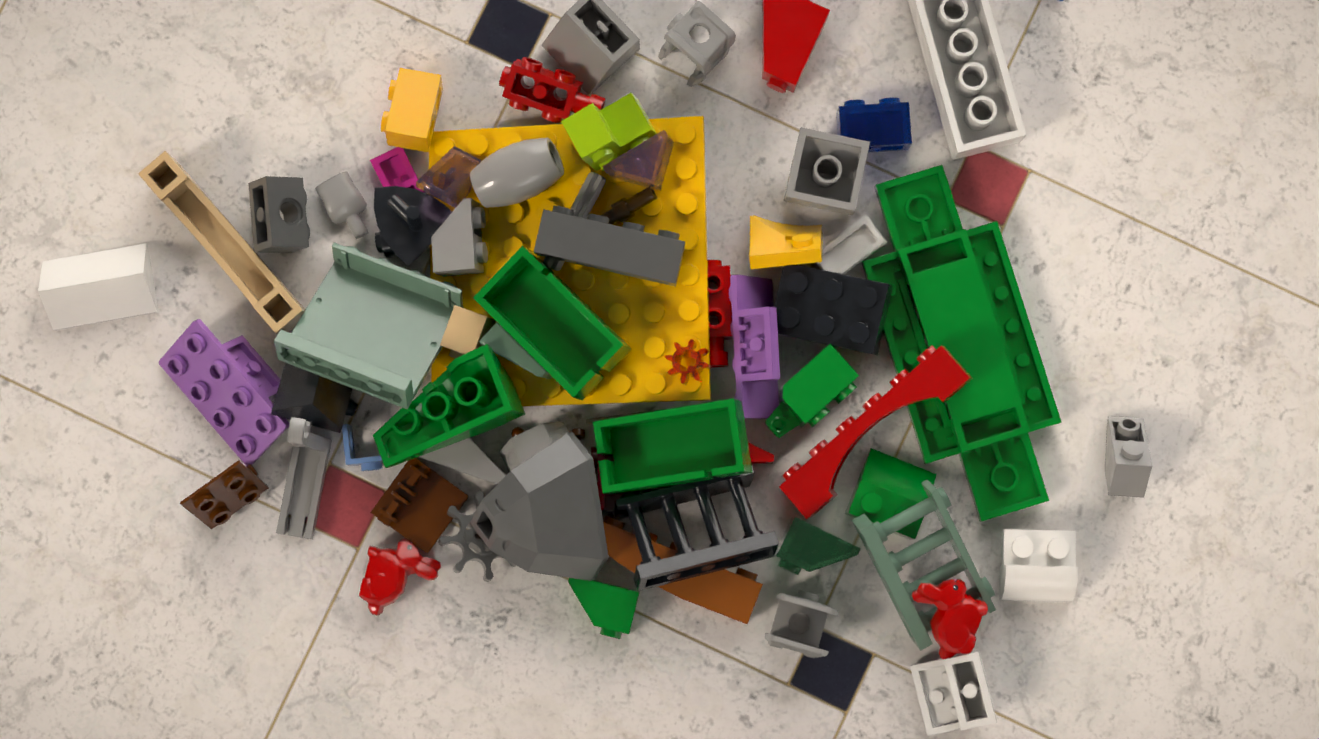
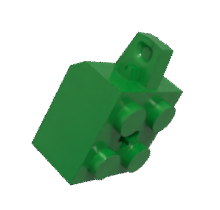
(810, 390)

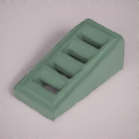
(507, 347)

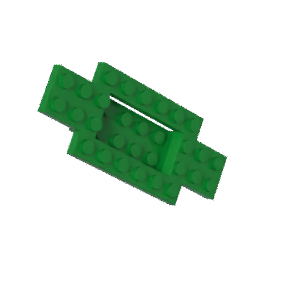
(976, 312)

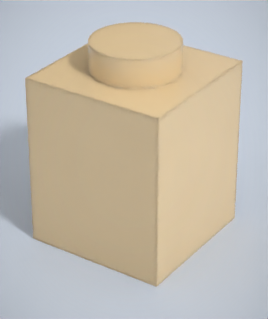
(465, 331)

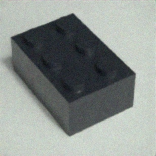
(832, 308)

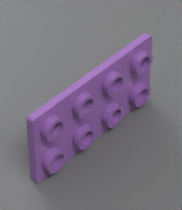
(755, 345)
(228, 388)

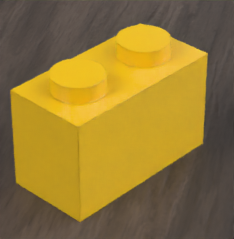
(412, 109)

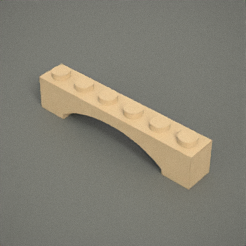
(223, 242)

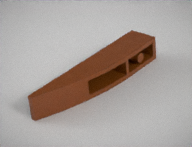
(719, 591)

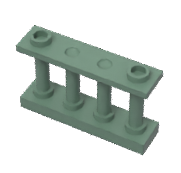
(891, 563)

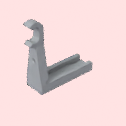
(303, 479)

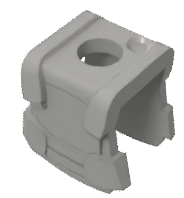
(705, 54)
(807, 642)

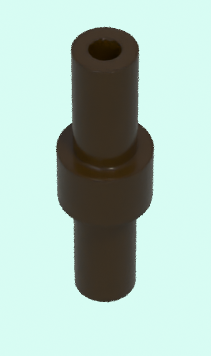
(625, 208)

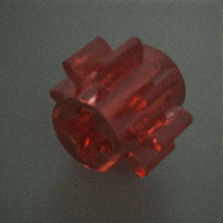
(684, 352)

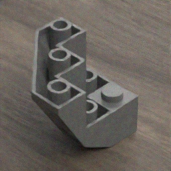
(547, 514)

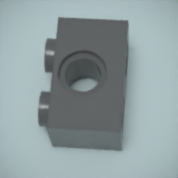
(269, 230)

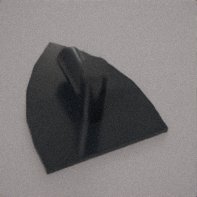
(408, 220)

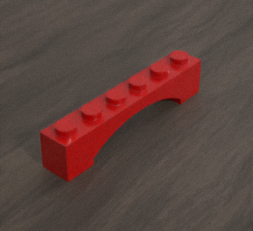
(813, 484)

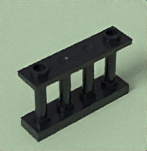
(688, 562)

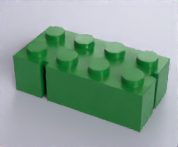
(552, 323)
(673, 446)

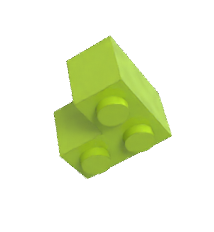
(608, 132)

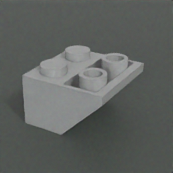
(591, 43)

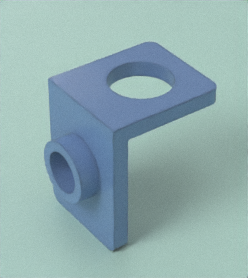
(367, 463)

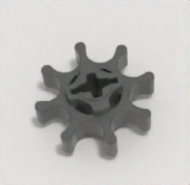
(466, 539)

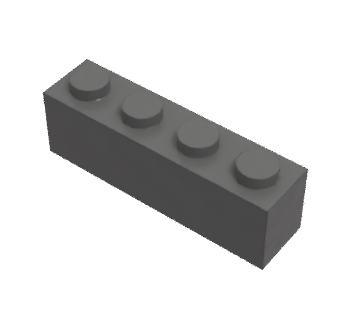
(610, 247)

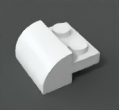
(1038, 566)
(953, 693)

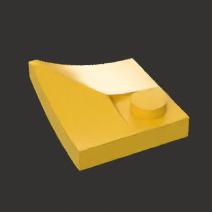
(783, 244)

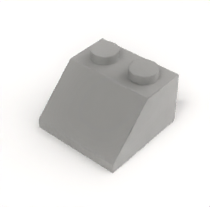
(826, 171)

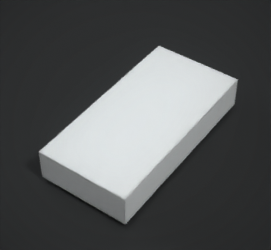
(851, 247)

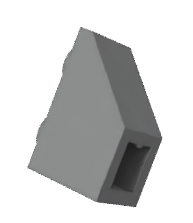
(458, 241)
(1127, 457)

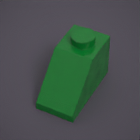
(606, 605)

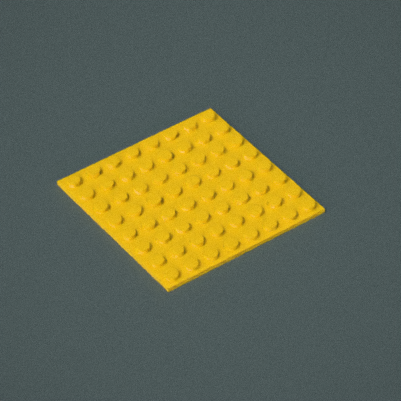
(638, 310)

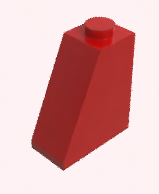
(789, 39)

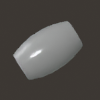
(517, 172)

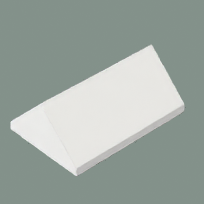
(98, 287)

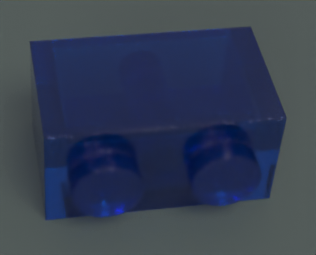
(882, 124)

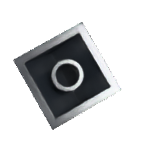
(311, 398)

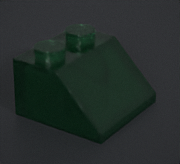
(810, 548)

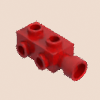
(543, 93)
(721, 309)

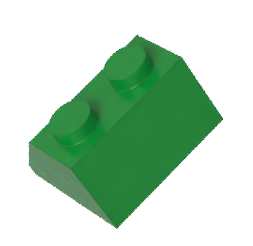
(887, 489)

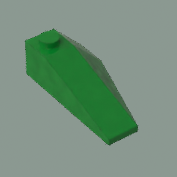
(459, 404)

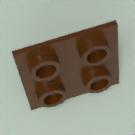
(225, 494)
(419, 504)

